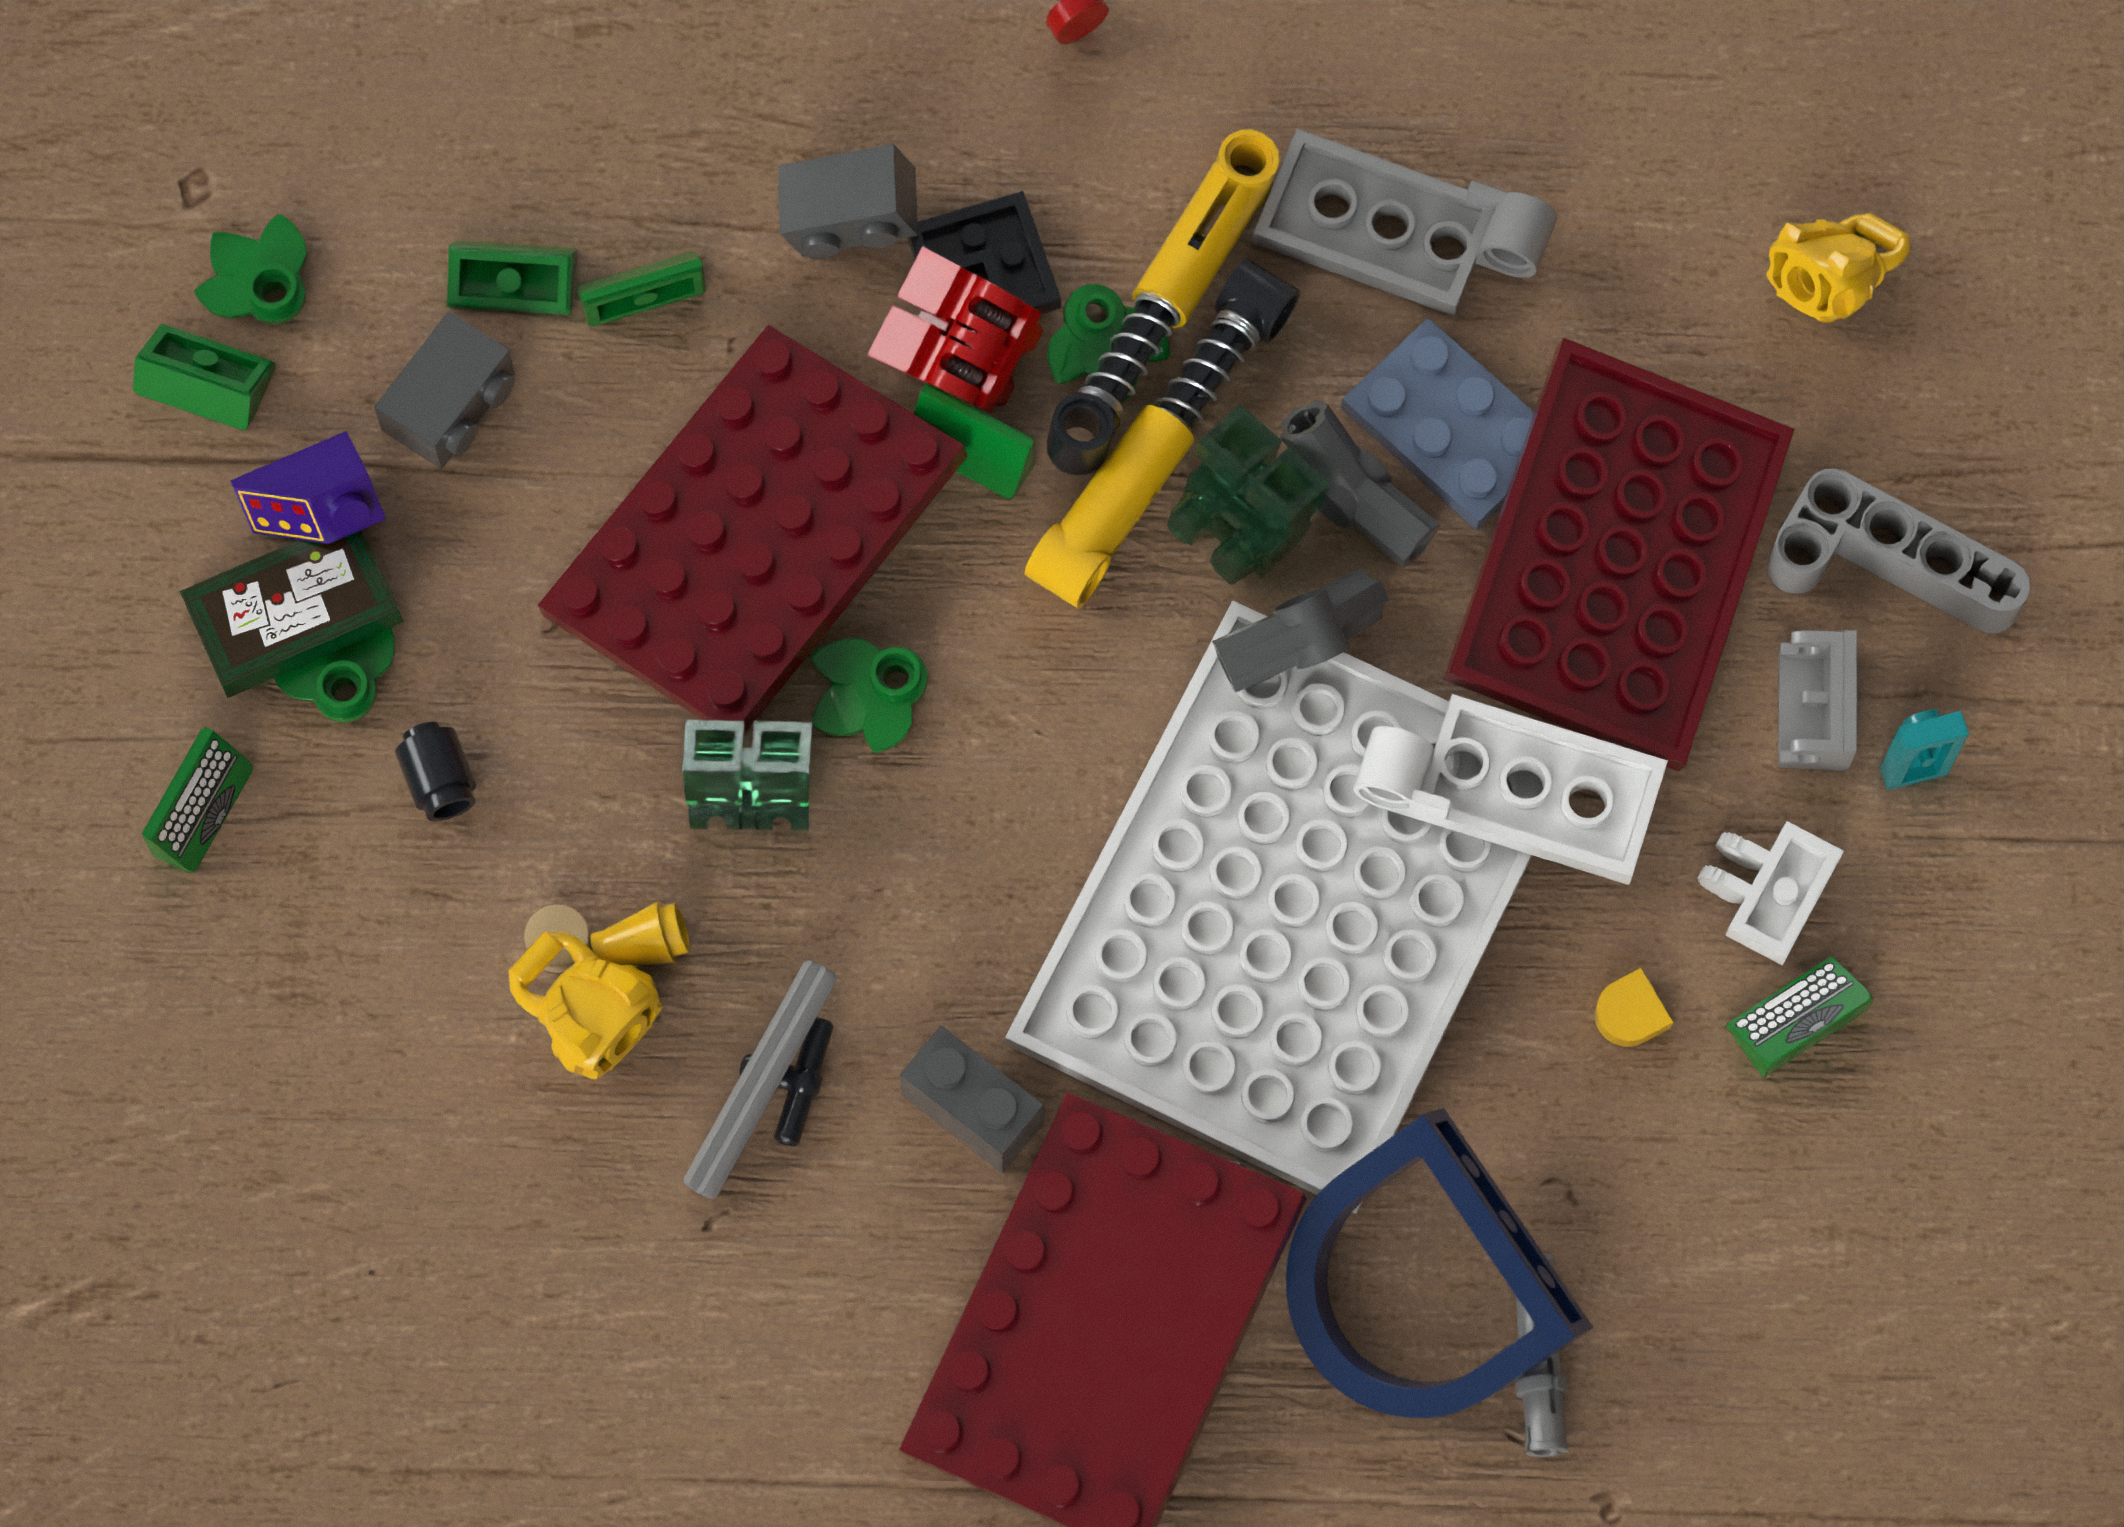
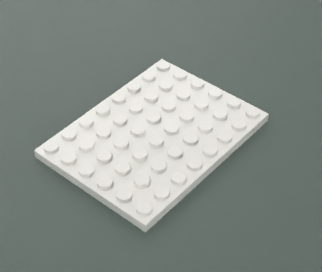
(1264, 936)

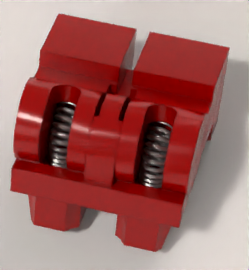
(963, 336)

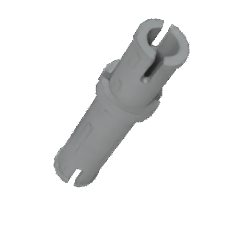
(1542, 1397)

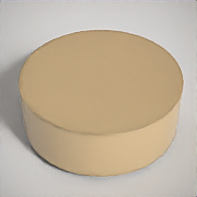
(557, 919)

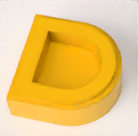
(1631, 1011)

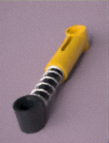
(1166, 296)
(1080, 548)

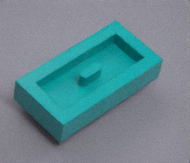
(1923, 748)

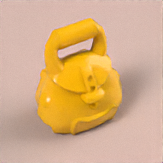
(1829, 268)
(591, 1009)

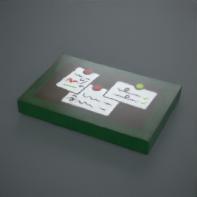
(289, 609)

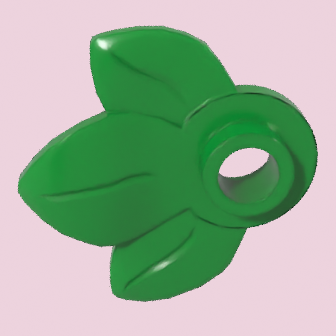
(252, 269)
(1081, 341)
(354, 666)
(859, 695)

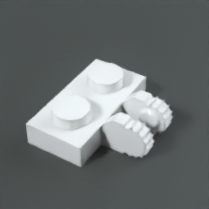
(1782, 892)

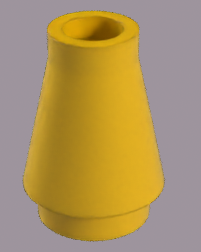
(644, 938)

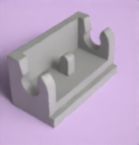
(1817, 700)

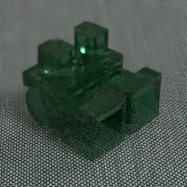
(1247, 497)
(747, 783)

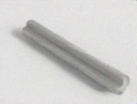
(760, 1079)

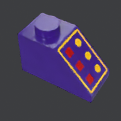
(311, 494)

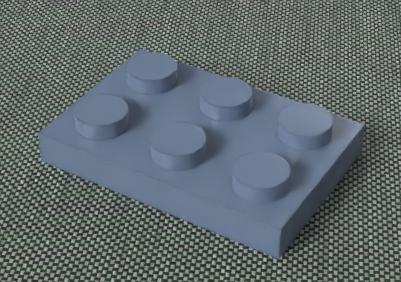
(1444, 421)

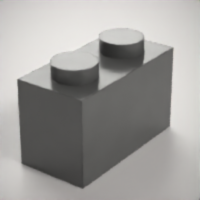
(848, 201)
(446, 391)
(971, 1099)

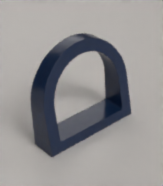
(1498, 1229)

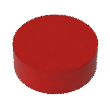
(1075, 19)

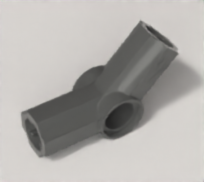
(1359, 485)
(1302, 630)

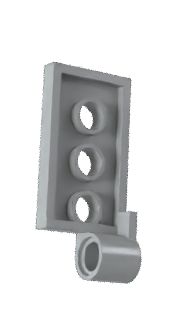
(1493, 226)

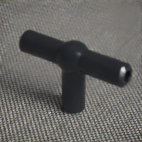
(801, 1082)

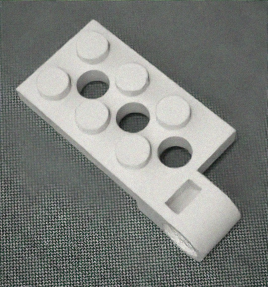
(1411, 779)

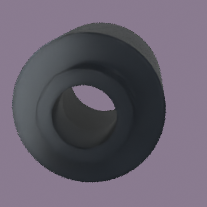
(436, 771)

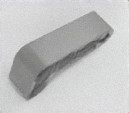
(1898, 563)

